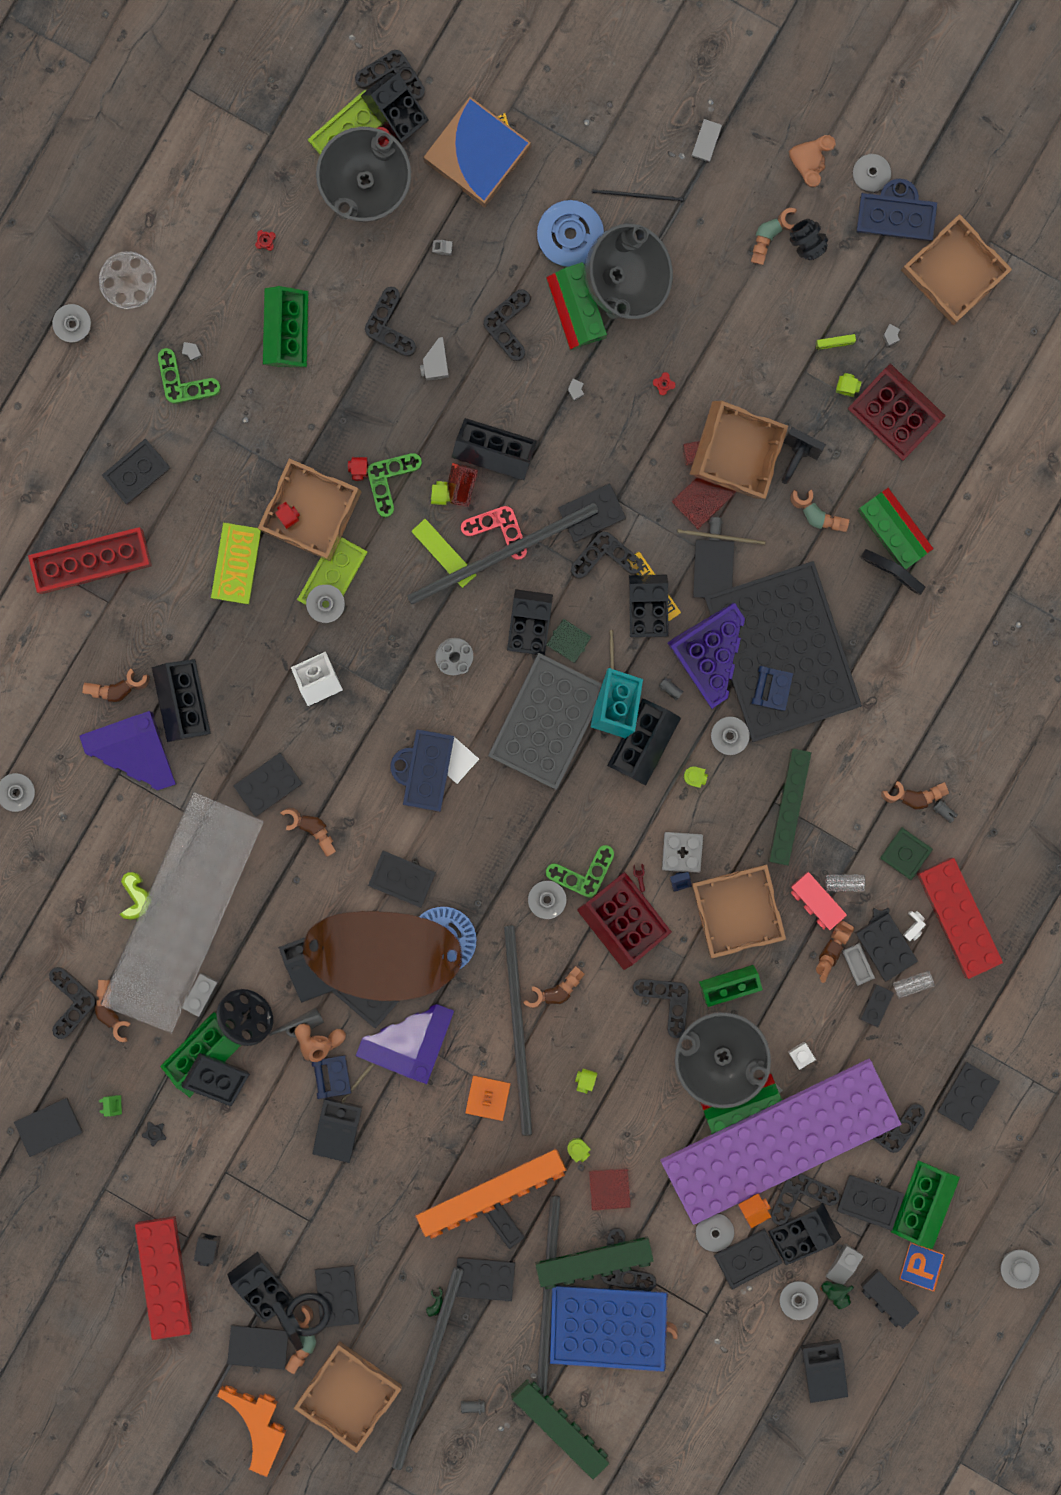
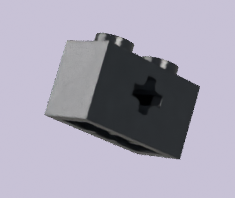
(876, 1005)
(207, 1249)

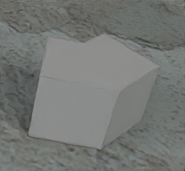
(442, 247)
(890, 335)
(191, 350)
(575, 389)

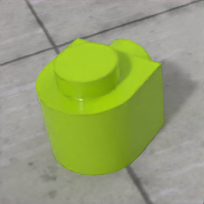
(848, 385)
(440, 494)
(695, 776)
(585, 1080)
(578, 1149)

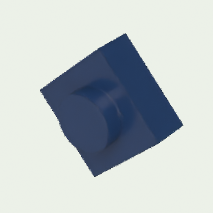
(680, 881)

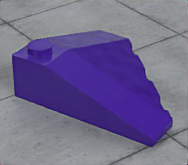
(708, 652)
(133, 748)
(410, 1045)

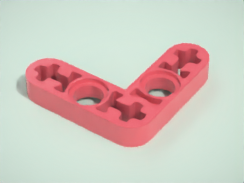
(497, 522)

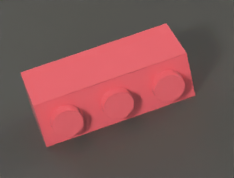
(817, 901)

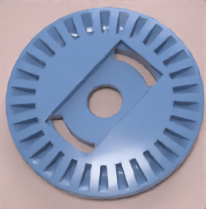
(565, 216)
(443, 916)

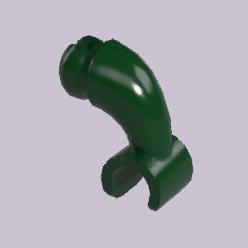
(436, 1307)

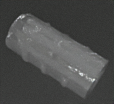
(845, 883)
(913, 984)

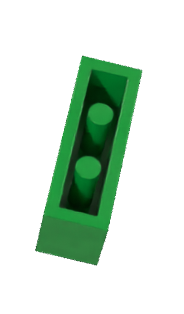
(730, 985)

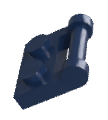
(778, 690)
(338, 1077)

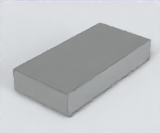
(706, 140)
(858, 964)

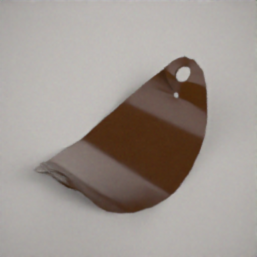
(382, 955)

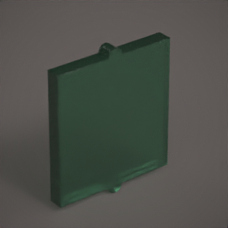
(569, 640)

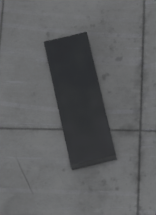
(504, 1226)

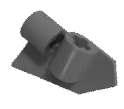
(311, 1018)

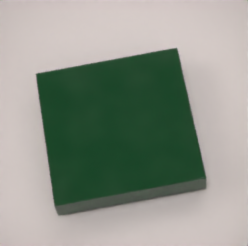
(906, 853)

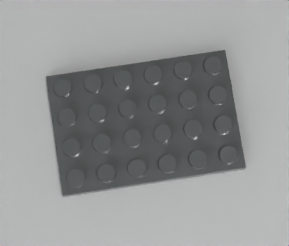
(546, 721)

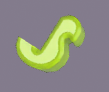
(138, 894)

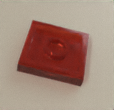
(609, 1189)

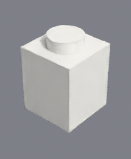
(801, 1055)

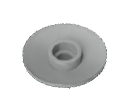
(867, 181)
(68, 314)
(318, 596)
(739, 731)
(7, 797)
(547, 910)
(706, 1227)
(800, 1310)

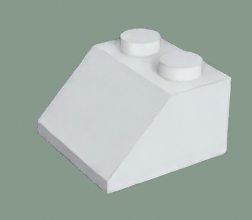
(316, 678)

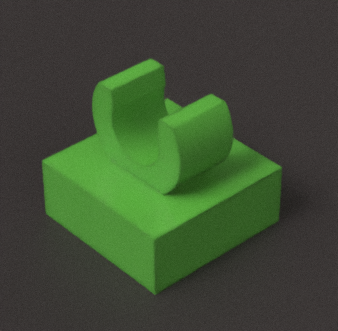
(111, 1105)

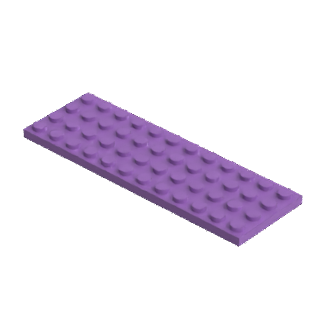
(781, 1141)

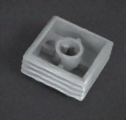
(692, 844)

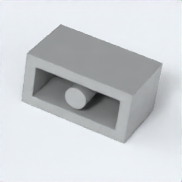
(200, 994)

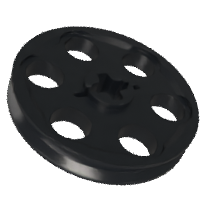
(236, 1017)

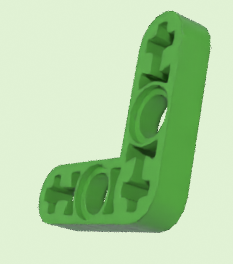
(183, 388)
(382, 479)
(581, 880)

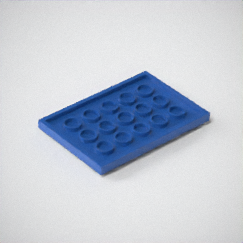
(609, 1328)

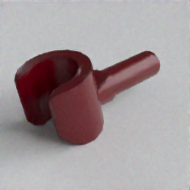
(639, 874)

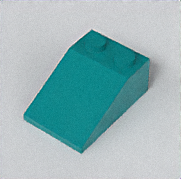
(617, 704)

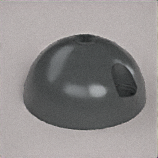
(355, 157)
(628, 279)
(724, 1081)

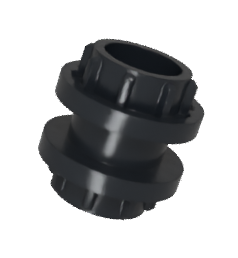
(807, 237)

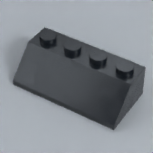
(494, 449)
(181, 700)
(641, 751)

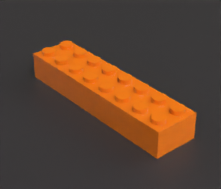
(491, 1193)

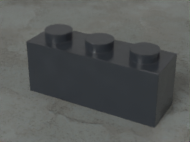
(889, 1299)

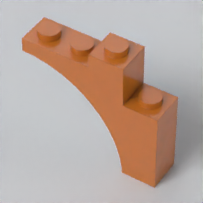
(257, 1415)

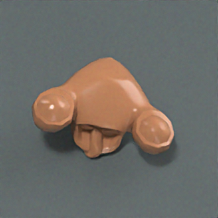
(809, 158)
(317, 1047)

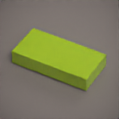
(835, 342)

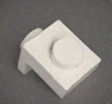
(915, 930)

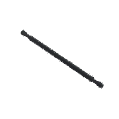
(636, 195)

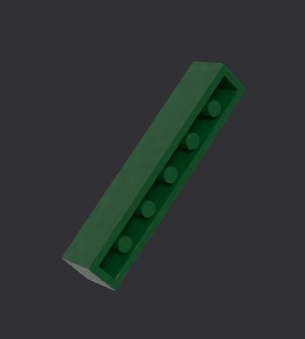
(789, 806)
(593, 1262)
(560, 1428)

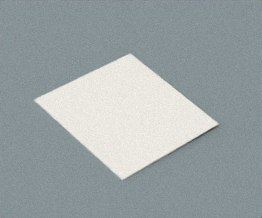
(461, 761)

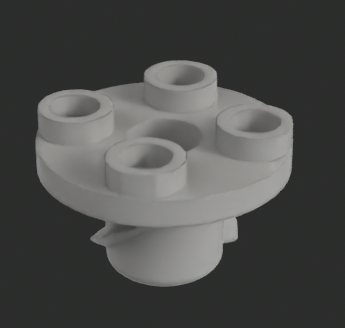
(454, 656)
(1019, 1268)

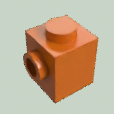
(755, 1210)

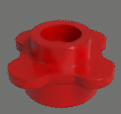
(260, 240)
(669, 384)

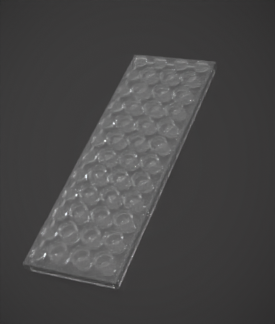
(182, 912)

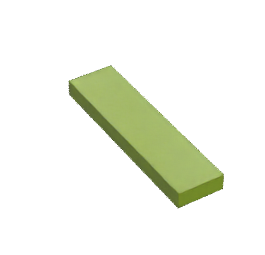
(440, 549)

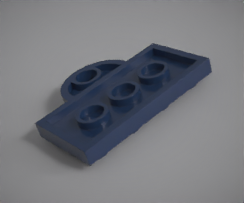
(897, 213)
(425, 769)

